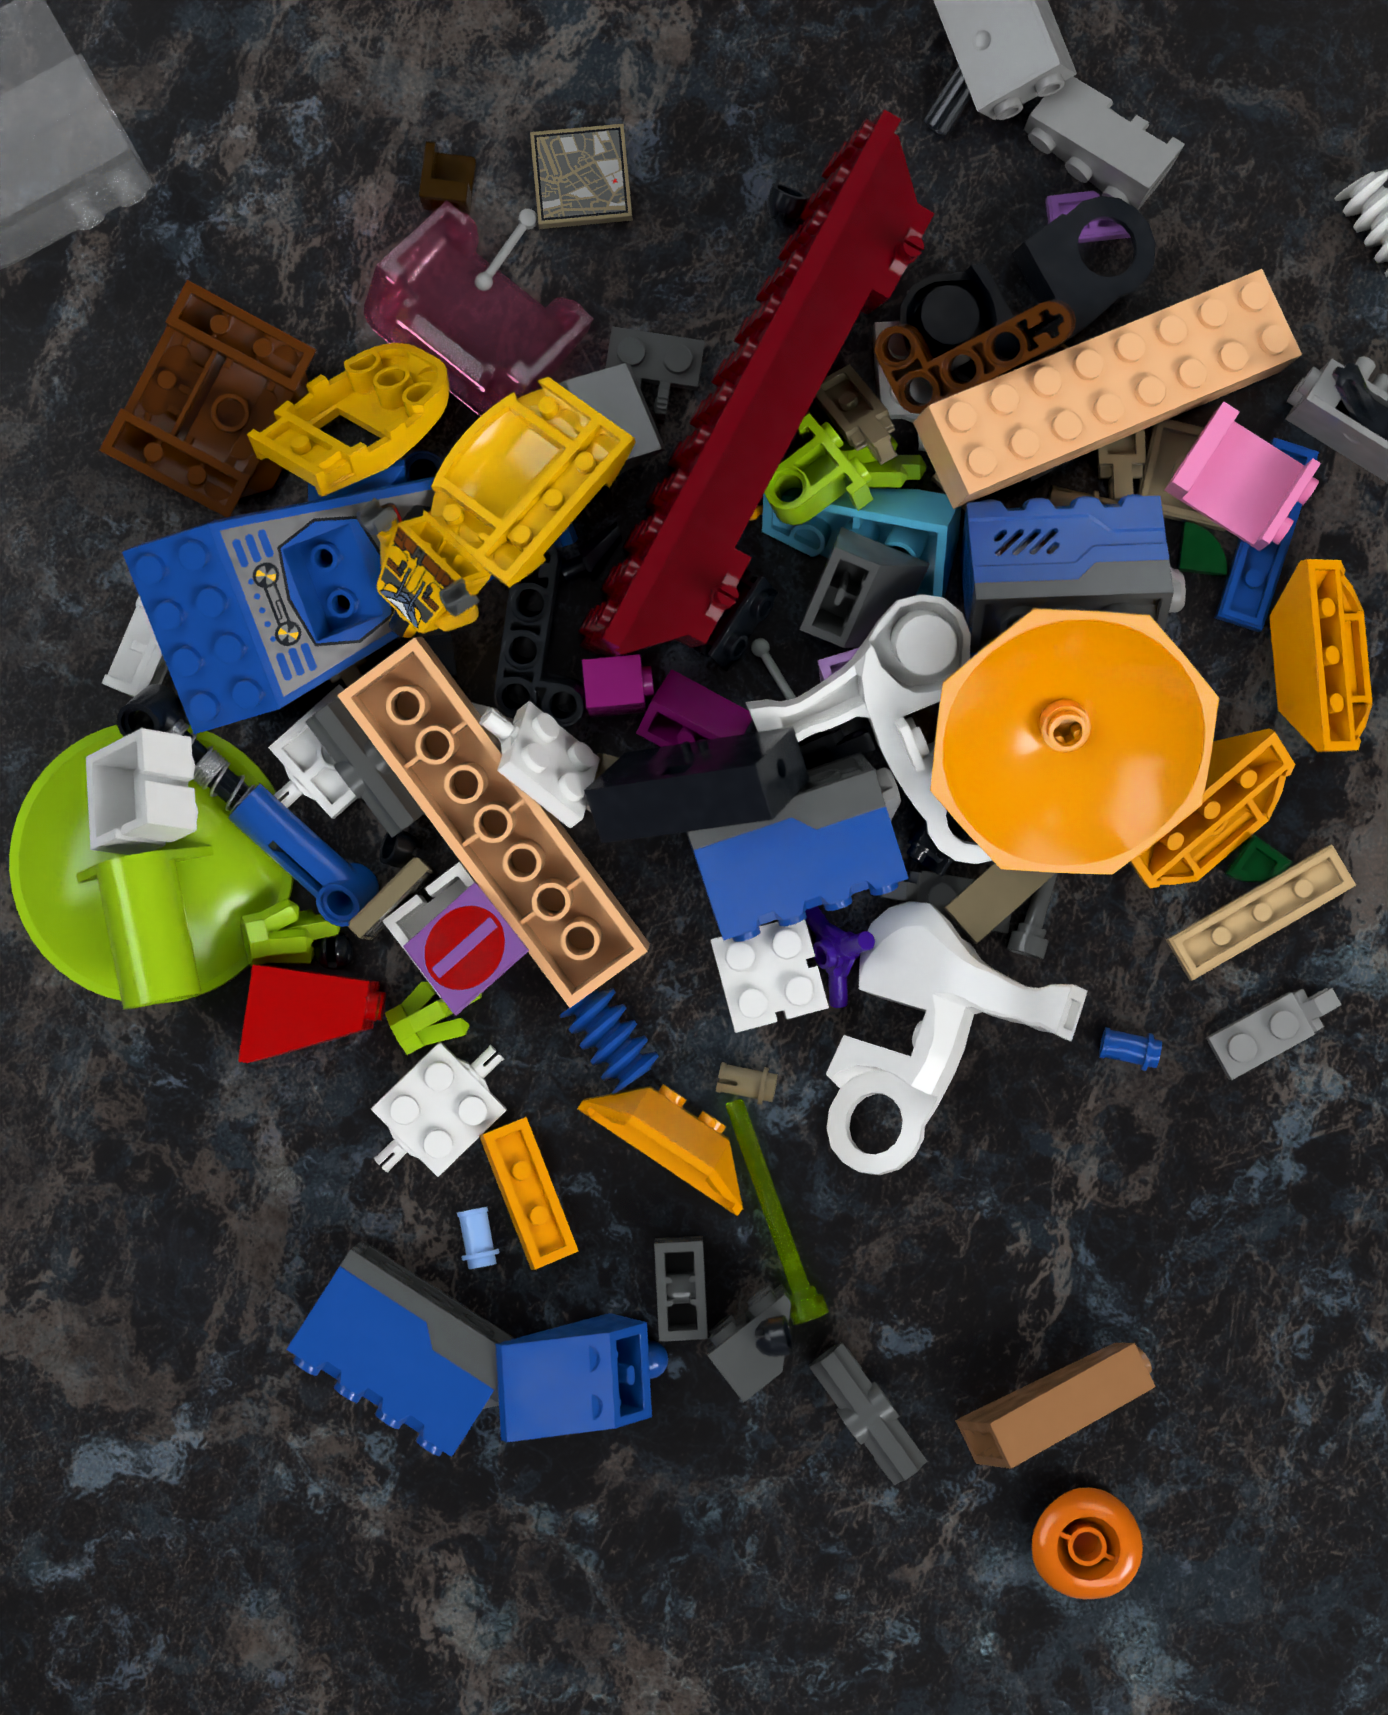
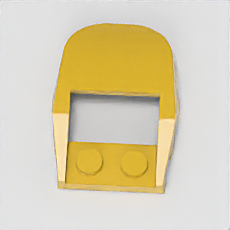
(385, 390)

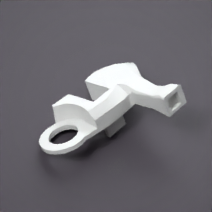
(889, 677)
(931, 969)

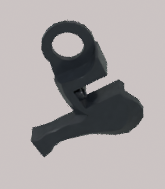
(968, 303)

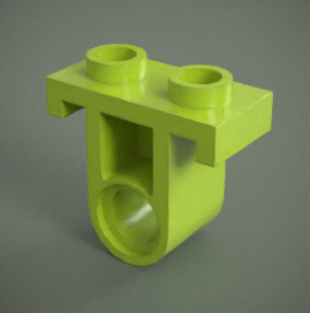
(820, 472)

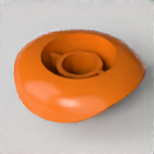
(1087, 1544)

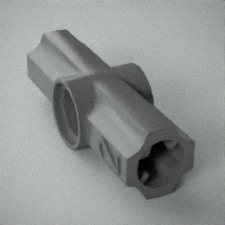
(364, 767)
(868, 1413)

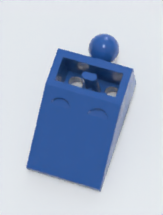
(577, 1378)

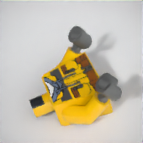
(423, 572)

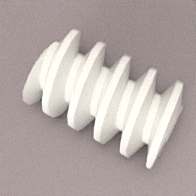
(1371, 201)

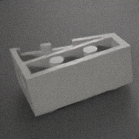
(1101, 143)

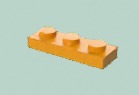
(528, 1193)

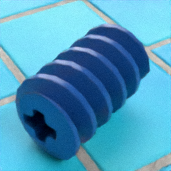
(610, 1038)

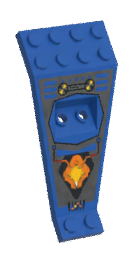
(254, 607)

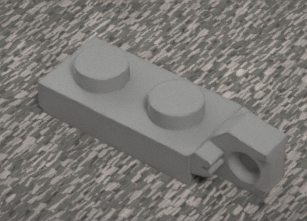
(1270, 1030)

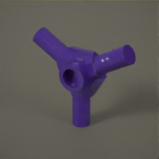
(836, 953)

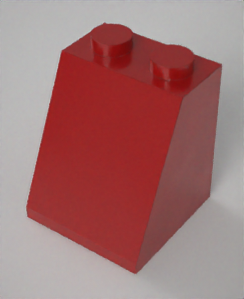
(303, 1009)

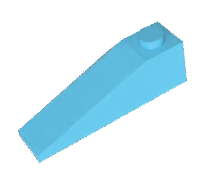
(903, 519)

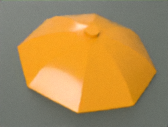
(1073, 741)

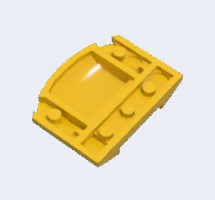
(525, 477)

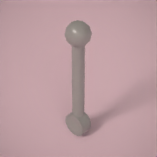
(527, 221)

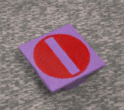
(465, 948)

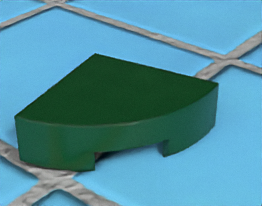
(1200, 552)
(1257, 862)

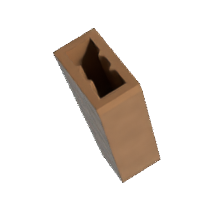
(1056, 1406)

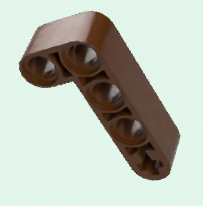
(981, 349)

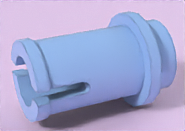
(477, 1238)

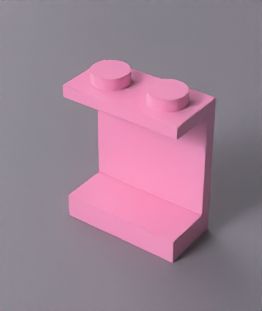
(1242, 481)

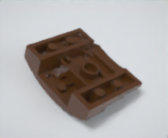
(202, 395)

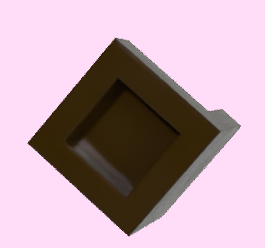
(446, 179)

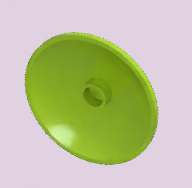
(147, 921)

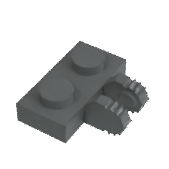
(658, 361)

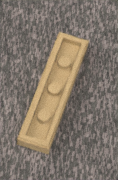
(1260, 912)

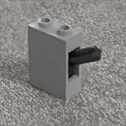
(1004, 58)
(1345, 412)

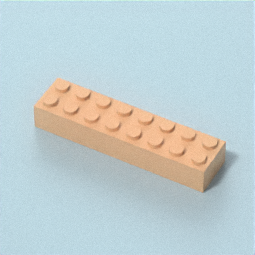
(1106, 388)
(493, 827)

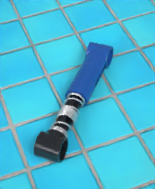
(338, 886)

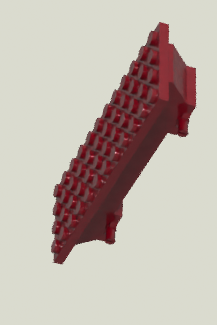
(841, 262)

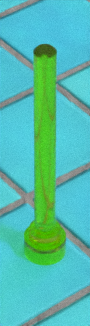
(805, 1301)

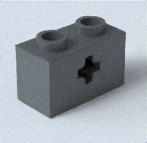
(680, 1288)

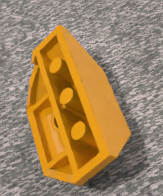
(1322, 657)
(1238, 799)
(672, 1137)

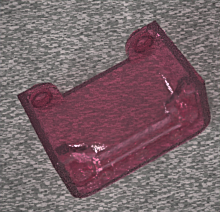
(486, 339)

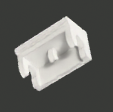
(138, 657)

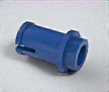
(1131, 1048)

